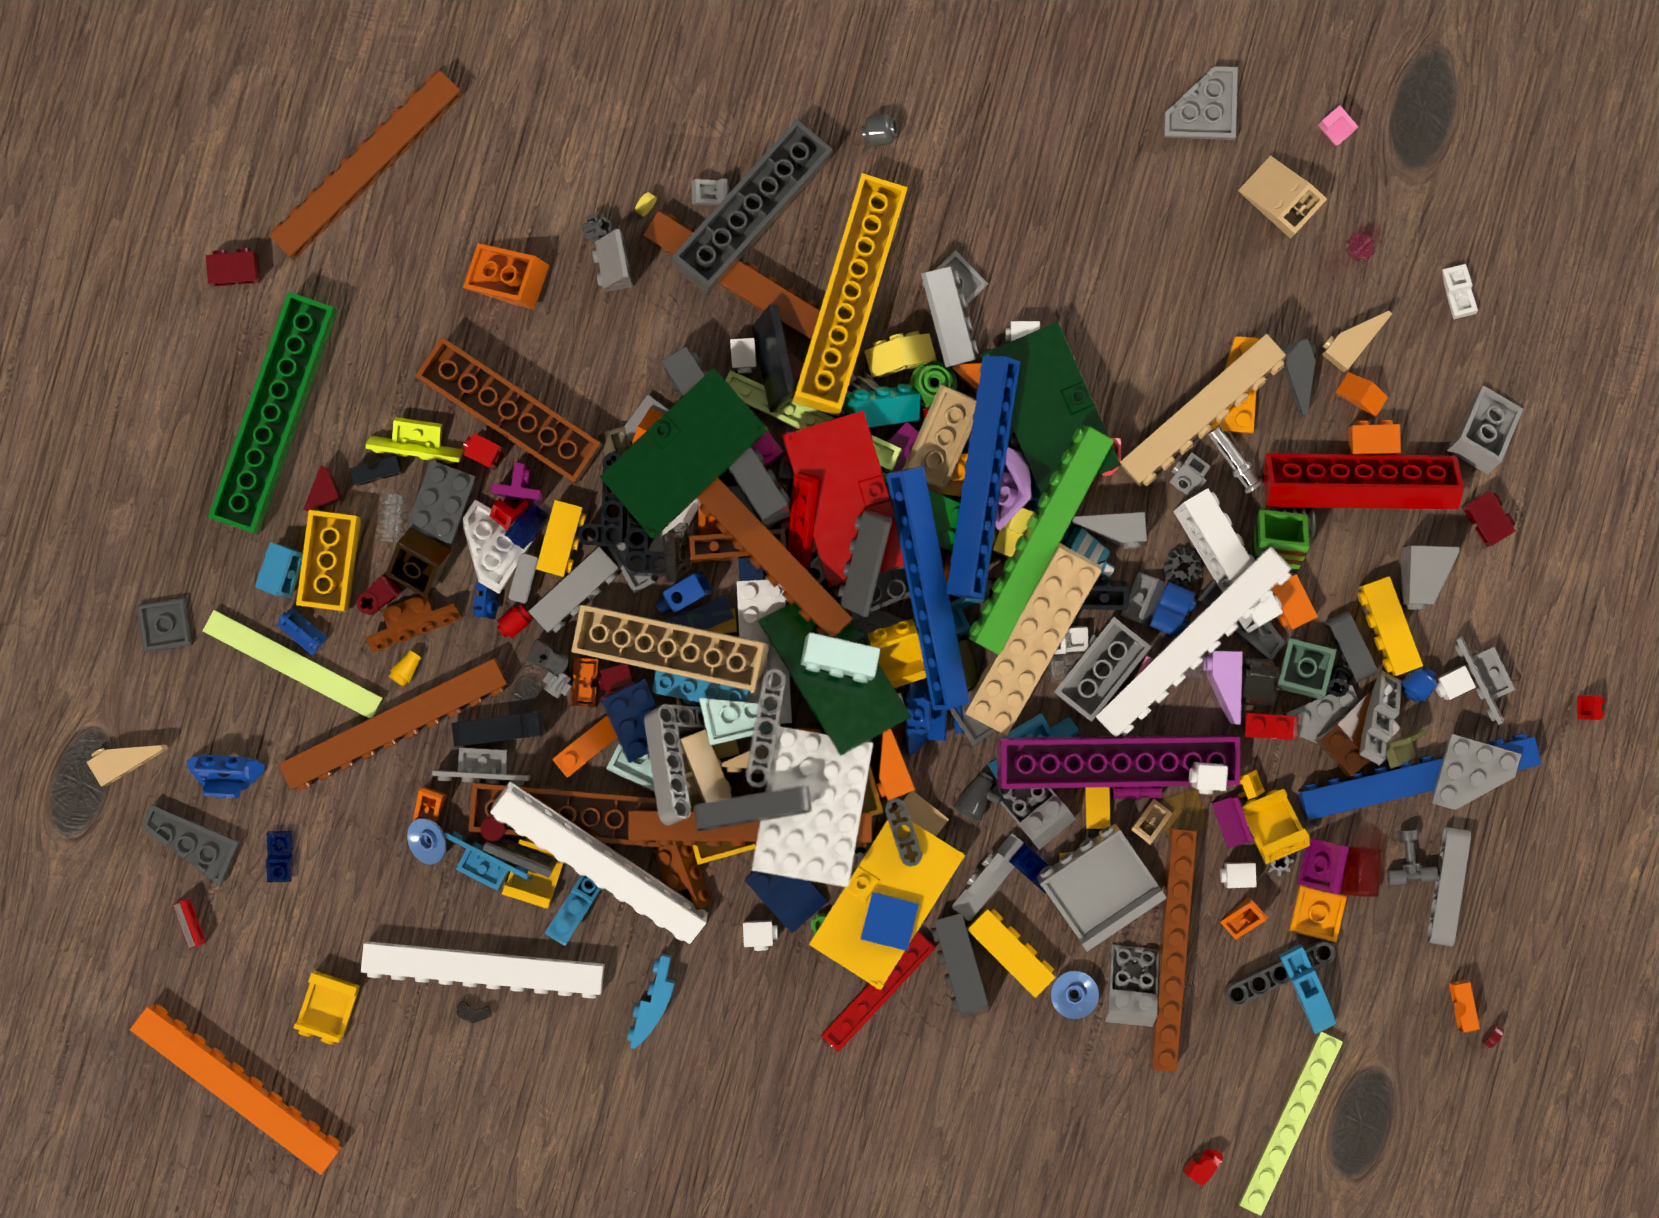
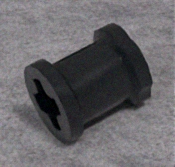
(1342, 679)

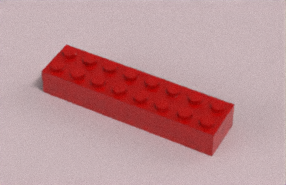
(1362, 481)

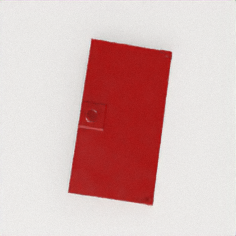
(849, 481)

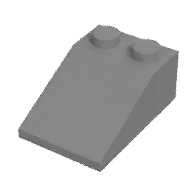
(613, 262)
(1485, 430)
(1120, 529)

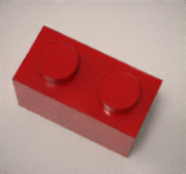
(483, 451)
(1271, 726)

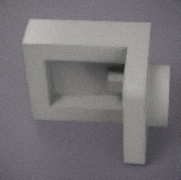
(709, 191)

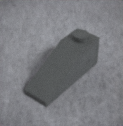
(1299, 372)

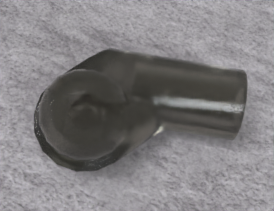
(471, 1015)

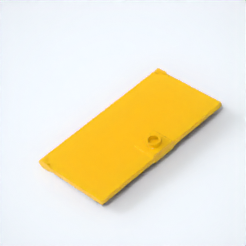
(885, 874)

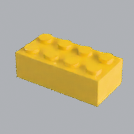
(328, 560)

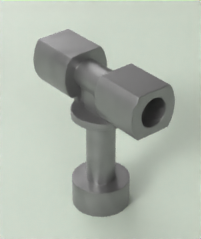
(1411, 870)

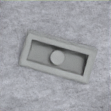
(523, 577)
(1143, 598)

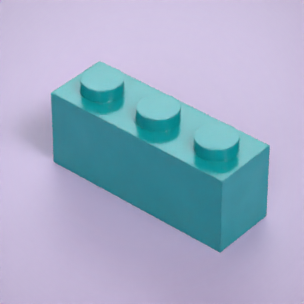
(885, 404)

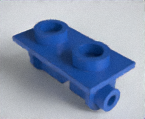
(485, 605)
(301, 630)

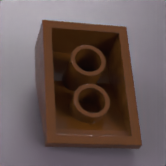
(1344, 736)

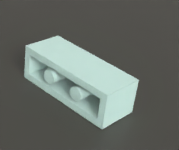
(840, 657)

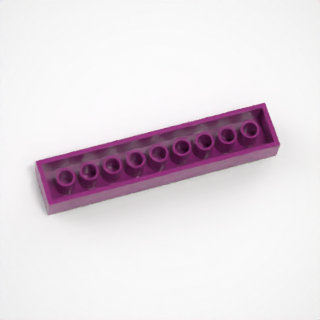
(1111, 760)

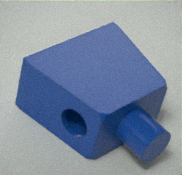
(692, 590)

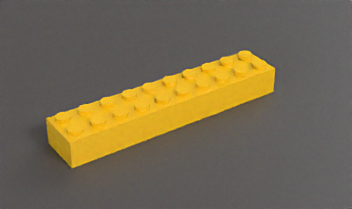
(850, 295)

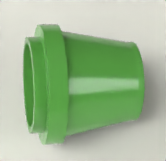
(921, 381)

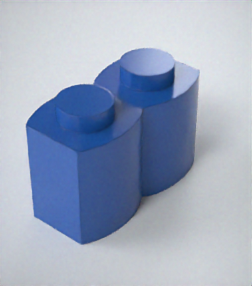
(1172, 609)

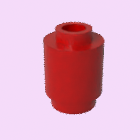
(514, 621)

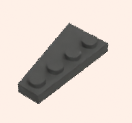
(1263, 640)
(197, 844)

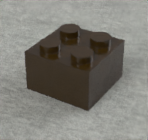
(418, 562)

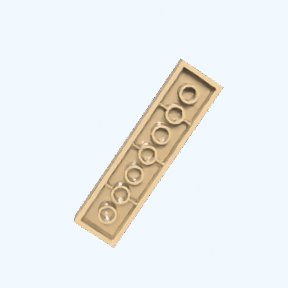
(1203, 410)
(1035, 638)
(670, 647)

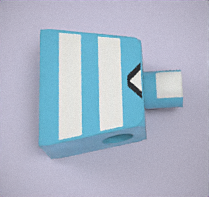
(1088, 546)

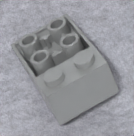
(1036, 812)
(1132, 986)

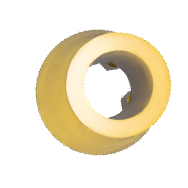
(405, 668)

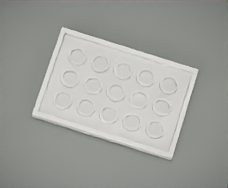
(820, 842)

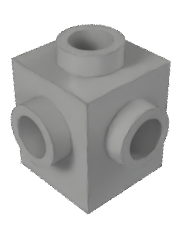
(1189, 474)

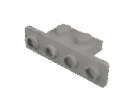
(1489, 674)
(482, 763)
(989, 878)

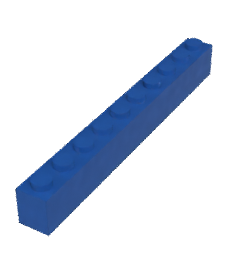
(983, 477)
(928, 588)
(1394, 783)

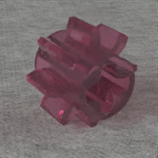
(1360, 246)

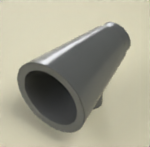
(974, 799)

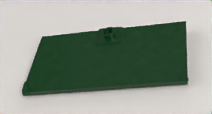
(1050, 402)
(683, 453)
(845, 708)

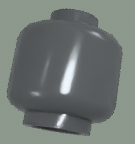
(879, 129)

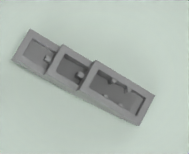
(1381, 712)

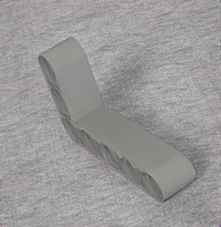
(666, 758)

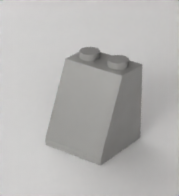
(1424, 574)

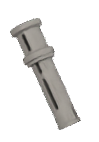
(1240, 468)

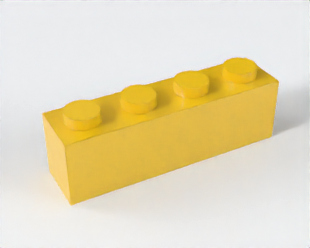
(1390, 626)
(1010, 952)

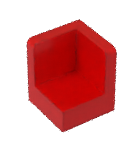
(507, 511)

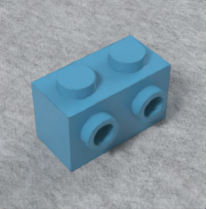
(280, 570)

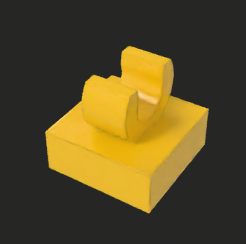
(1251, 784)

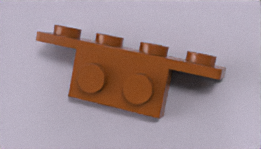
(410, 620)
(682, 872)

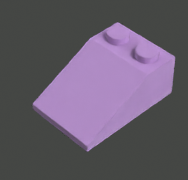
(1014, 488)
(1225, 677)

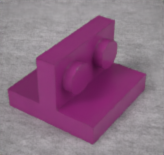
(521, 479)
(1323, 866)

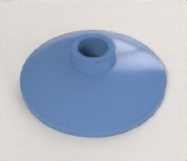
(426, 841)
(1081, 1005)

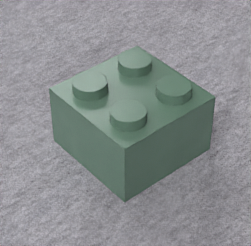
(1306, 669)

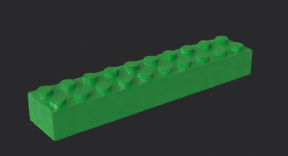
(273, 413)

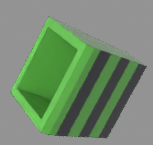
(1284, 533)

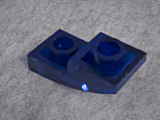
(527, 526)
(280, 856)
(1028, 864)

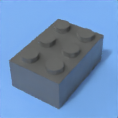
(442, 502)

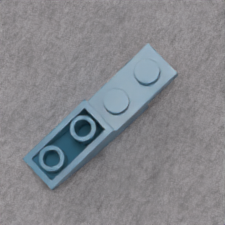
(573, 910)
(1308, 989)
(650, 1011)

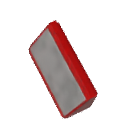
(189, 923)

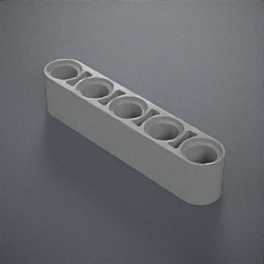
(763, 715)
(1449, 887)

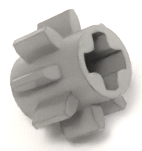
(557, 684)
(1285, 860)

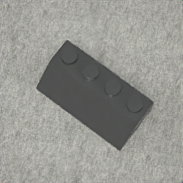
(866, 561)

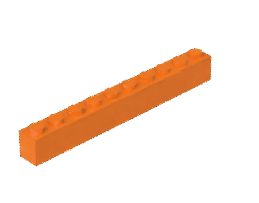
(236, 1088)

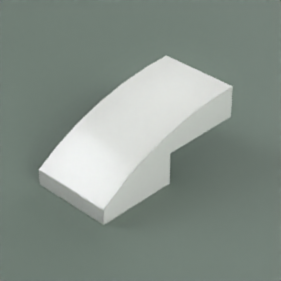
(1459, 291)
(1074, 640)

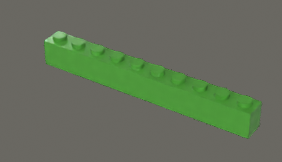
(1040, 539)

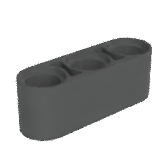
(1351, 646)

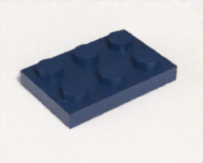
(626, 713)

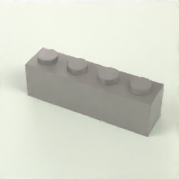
(575, 590)

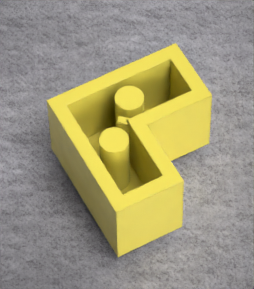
(899, 353)
(1006, 538)

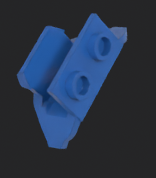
(924, 721)
(240, 769)

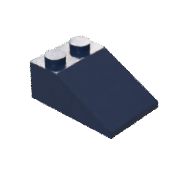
(787, 897)

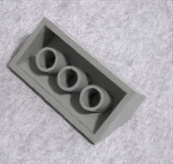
(949, 317)
(1102, 669)

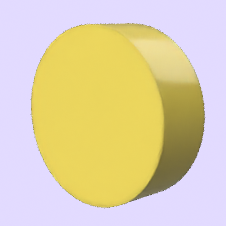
(645, 204)

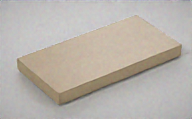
(943, 436)

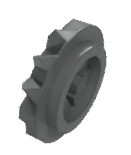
(1172, 562)

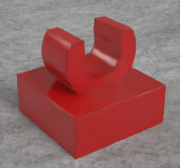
(1590, 707)

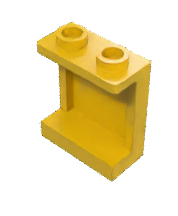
(899, 652)
(1275, 826)
(538, 889)
(327, 1007)

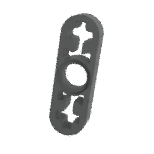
(915, 847)

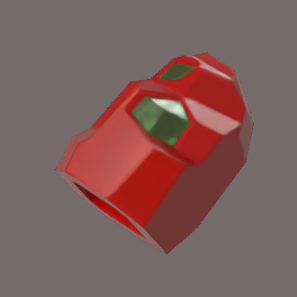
(1203, 1165)

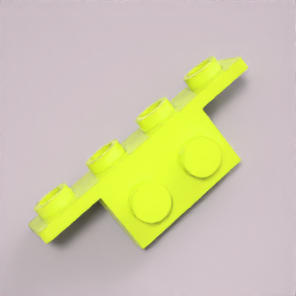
(415, 439)

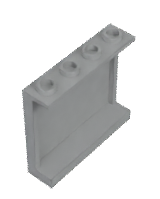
(1101, 886)

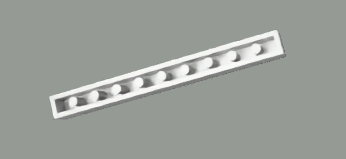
(1192, 643)
(599, 863)
(482, 968)

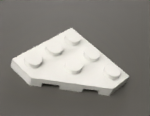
(491, 551)

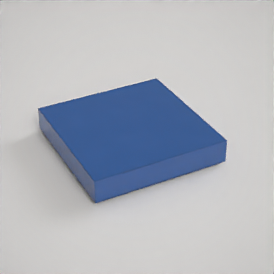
(889, 921)

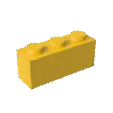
(561, 539)

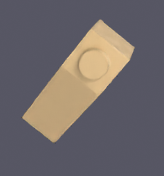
(1349, 344)
(115, 763)

